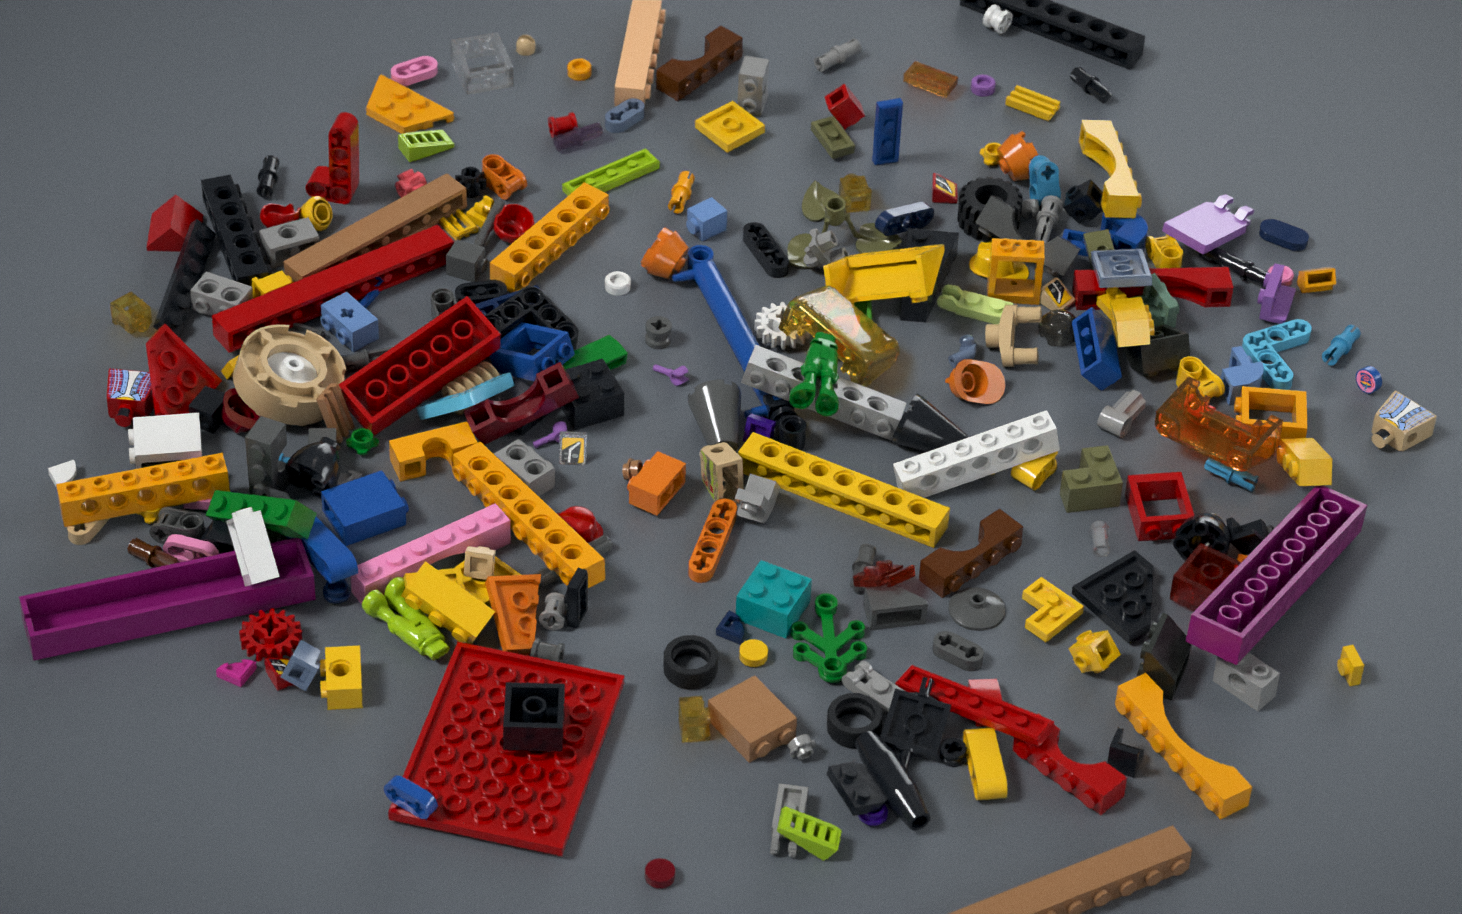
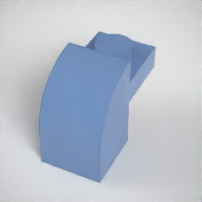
(1240, 373)

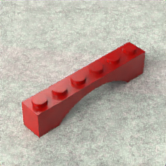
(1199, 285)

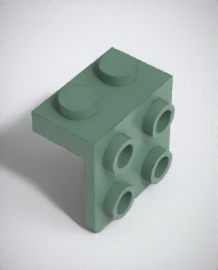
(1160, 303)

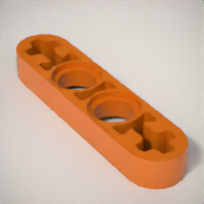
(709, 539)

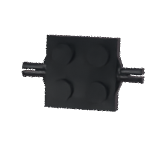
(915, 723)

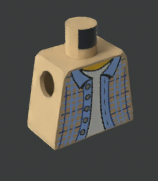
(1401, 423)

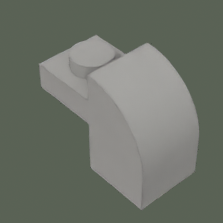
(757, 499)

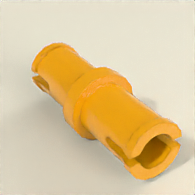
(681, 192)

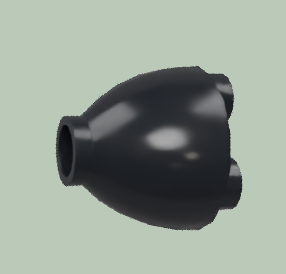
(315, 466)
(1204, 529)

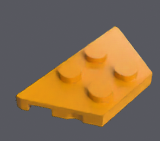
(403, 108)

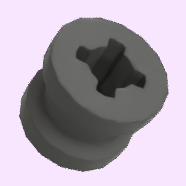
(658, 332)

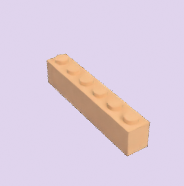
(639, 51)

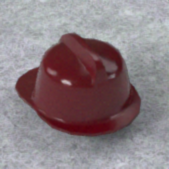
(237, 413)

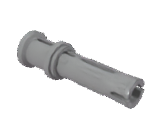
(1047, 212)

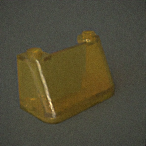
(860, 341)

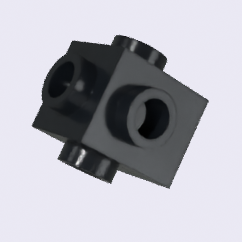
(1083, 201)

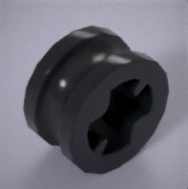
(949, 745)

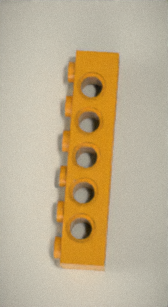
(550, 237)
(142, 489)

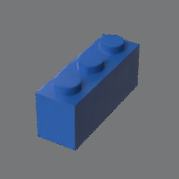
(1096, 349)

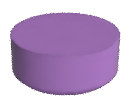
(983, 85)

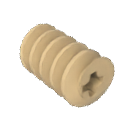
(469, 379)

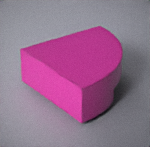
(237, 672)

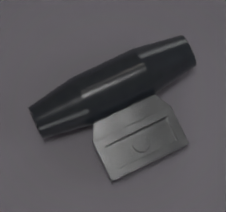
(879, 782)

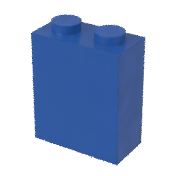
(364, 507)

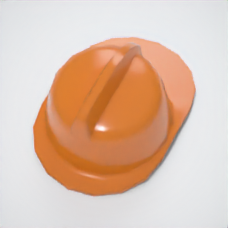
(976, 381)

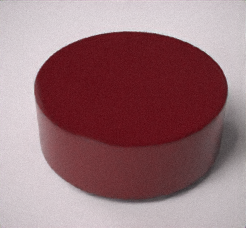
(660, 873)

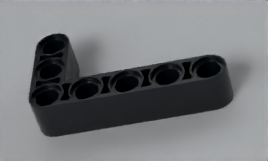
(534, 314)

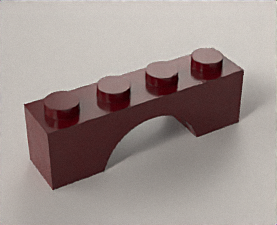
(497, 418)

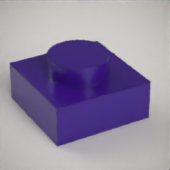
(758, 425)

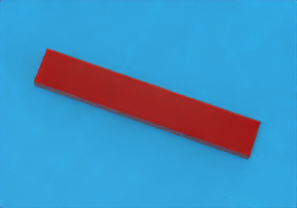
(981, 707)

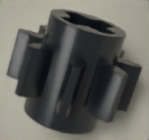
(472, 180)

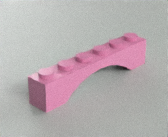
(483, 528)

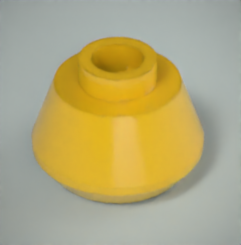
(318, 212)

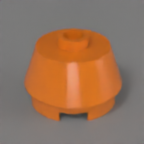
(1016, 156)
(665, 254)

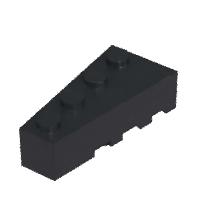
(916, 238)

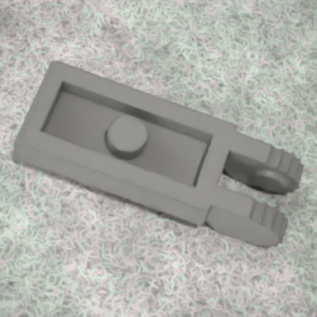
(792, 797)

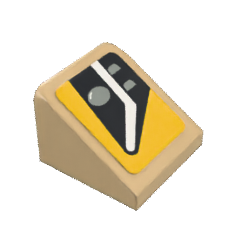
(1055, 295)

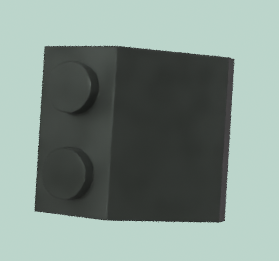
(1162, 353)

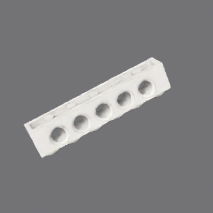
(978, 456)

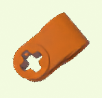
(502, 176)

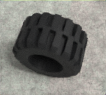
(976, 195)

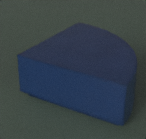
(731, 628)

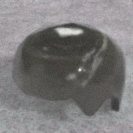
(1057, 327)

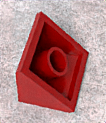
(170, 225)

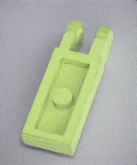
(971, 304)

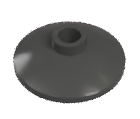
(976, 609)

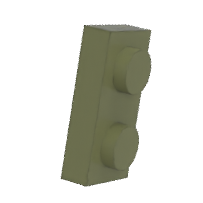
(832, 137)

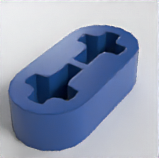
(410, 797)

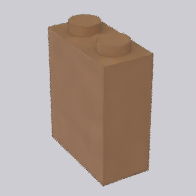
(752, 719)

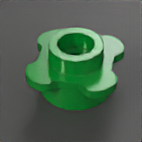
(362, 441)

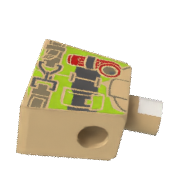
(721, 464)

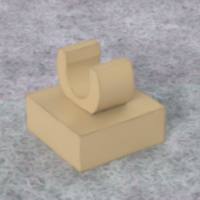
(479, 562)

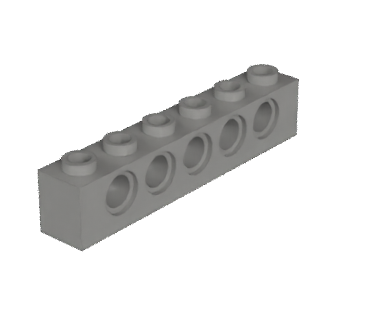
(857, 404)

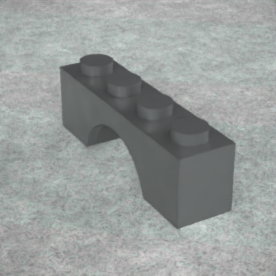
(999, 220)

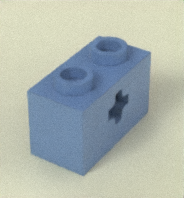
(349, 322)

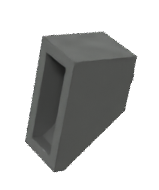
(893, 607)

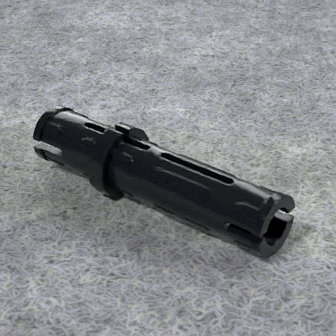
(1245, 269)

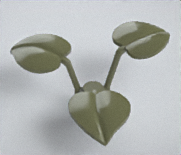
(825, 204)

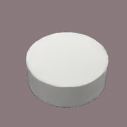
(617, 283)

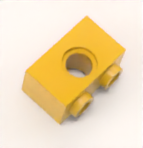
(343, 677)

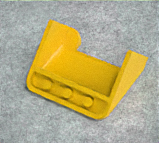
(886, 274)

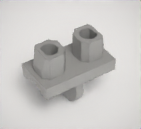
(820, 249)

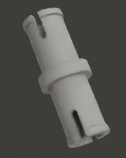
(837, 54)

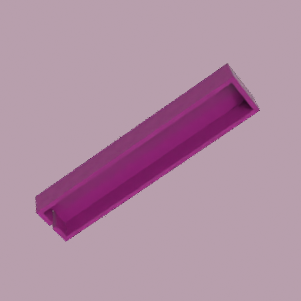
(160, 601)

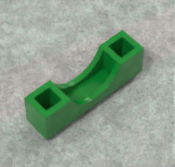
(278, 514)

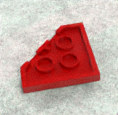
(175, 373)

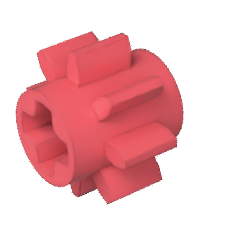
(409, 182)

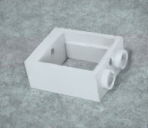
(252, 546)

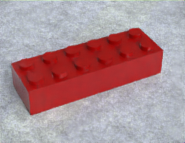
(420, 366)

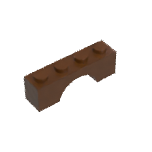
(681, 77)
(948, 570)

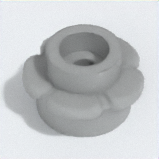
(801, 747)

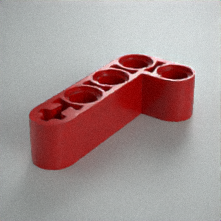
(341, 178)

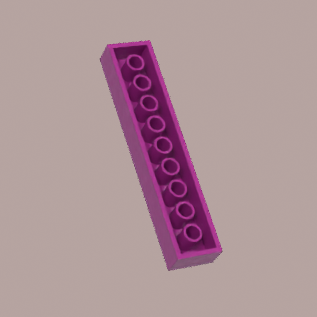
(1276, 574)

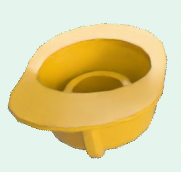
(1006, 269)

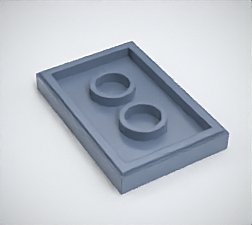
(1121, 268)

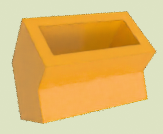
(1316, 280)

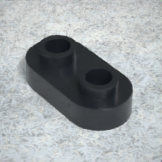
(480, 290)

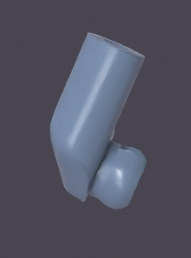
(967, 350)

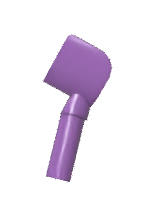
(676, 376)
(557, 427)

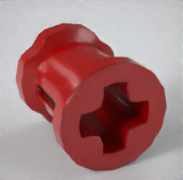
(562, 124)

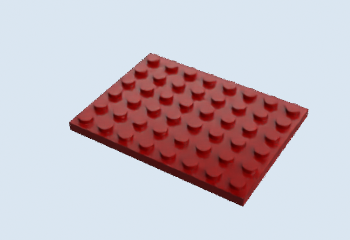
(497, 792)

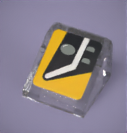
(573, 448)

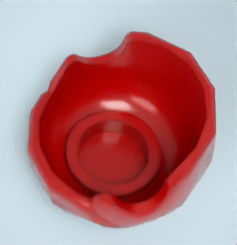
(276, 214)
(512, 222)

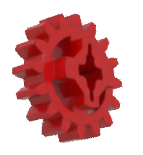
(270, 635)

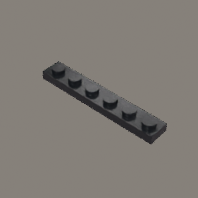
(185, 275)

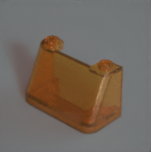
(1192, 423)

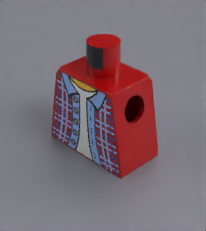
(128, 395)

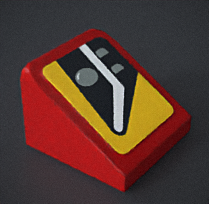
(943, 190)
(274, 669)

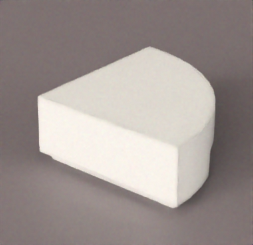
(63, 472)

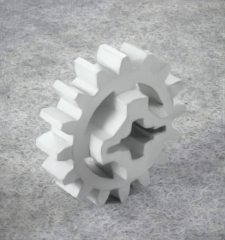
(767, 328)

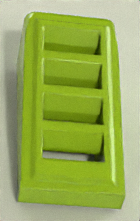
(423, 144)
(827, 835)

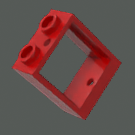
(1151, 488)

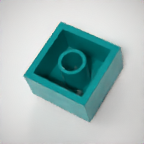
(773, 599)

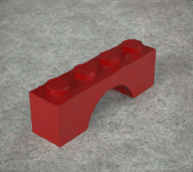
(1094, 784)

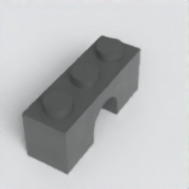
(263, 450)

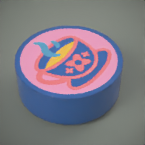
(1368, 379)

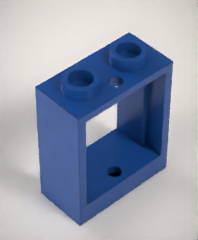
(514, 346)

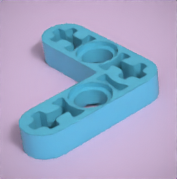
(1262, 347)
(465, 399)

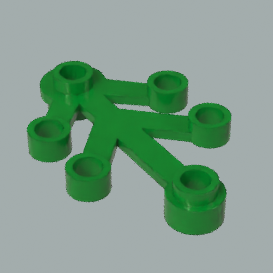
(831, 667)

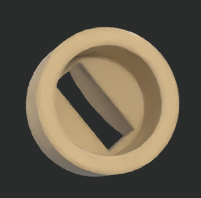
(525, 45)

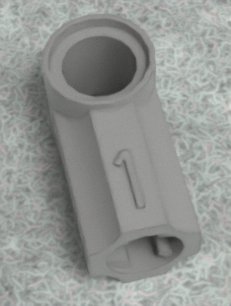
(1119, 417)

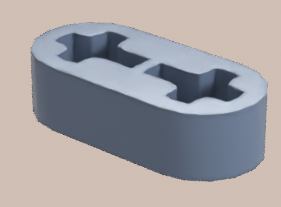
(624, 115)

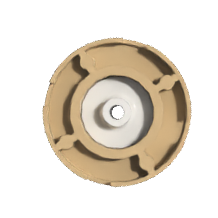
(285, 373)

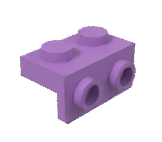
(1276, 298)

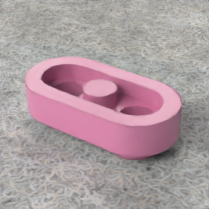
(414, 70)
(188, 548)

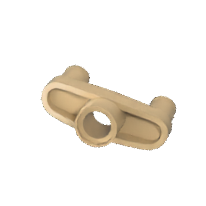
(1003, 335)

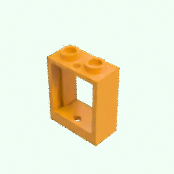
(1016, 290)
(1274, 400)

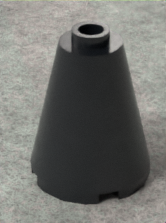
(926, 427)

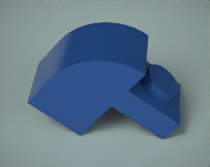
(1127, 232)

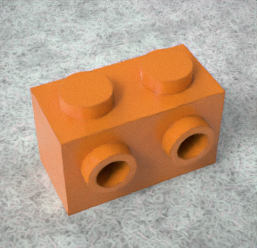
(656, 483)

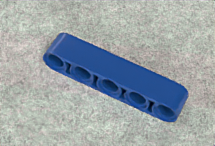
(328, 554)

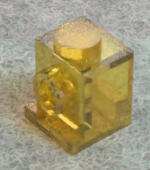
(855, 186)
(134, 319)
(693, 719)

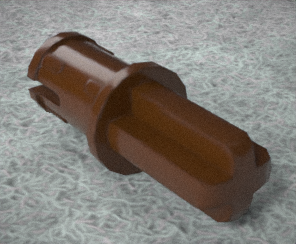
(150, 554)

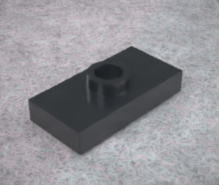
(577, 598)

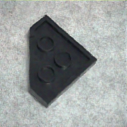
(1121, 595)

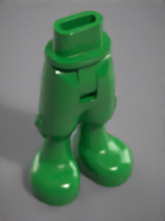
(819, 363)

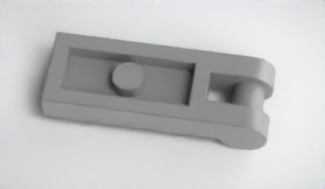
(876, 687)

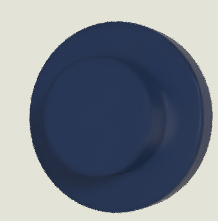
(337, 592)

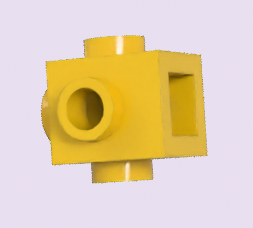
(1094, 651)

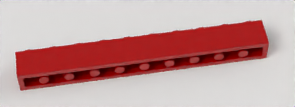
(303, 298)

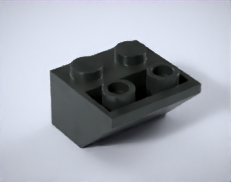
(1165, 655)

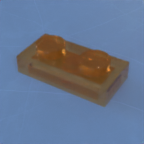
(930, 79)

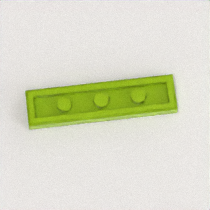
(616, 172)

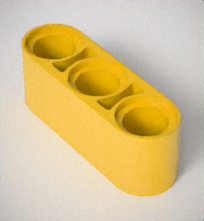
(985, 764)

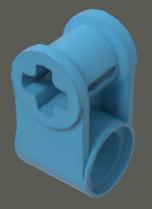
(1043, 178)

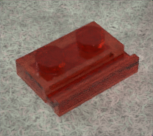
(883, 574)

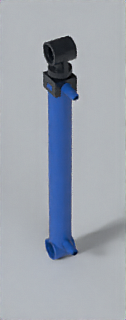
(702, 269)

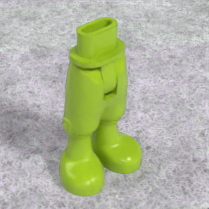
(412, 626)

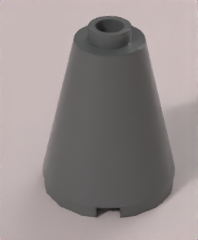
(717, 411)

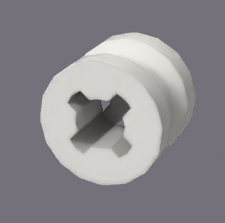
(997, 19)

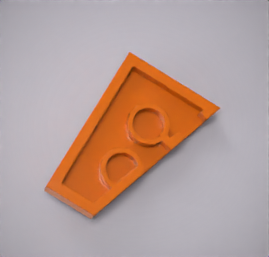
(515, 605)

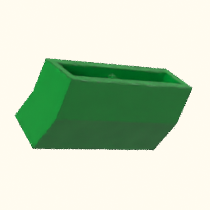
(605, 348)

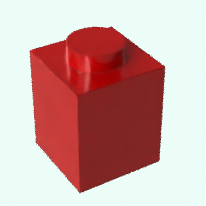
(844, 106)

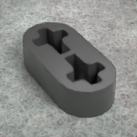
(958, 651)

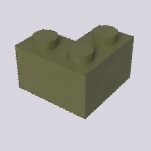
(1093, 484)

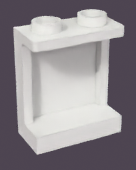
(165, 438)

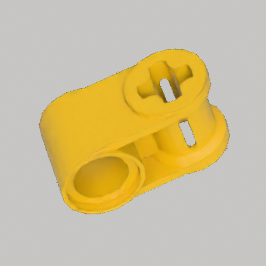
(1164, 251)
(1195, 369)
(1035, 471)

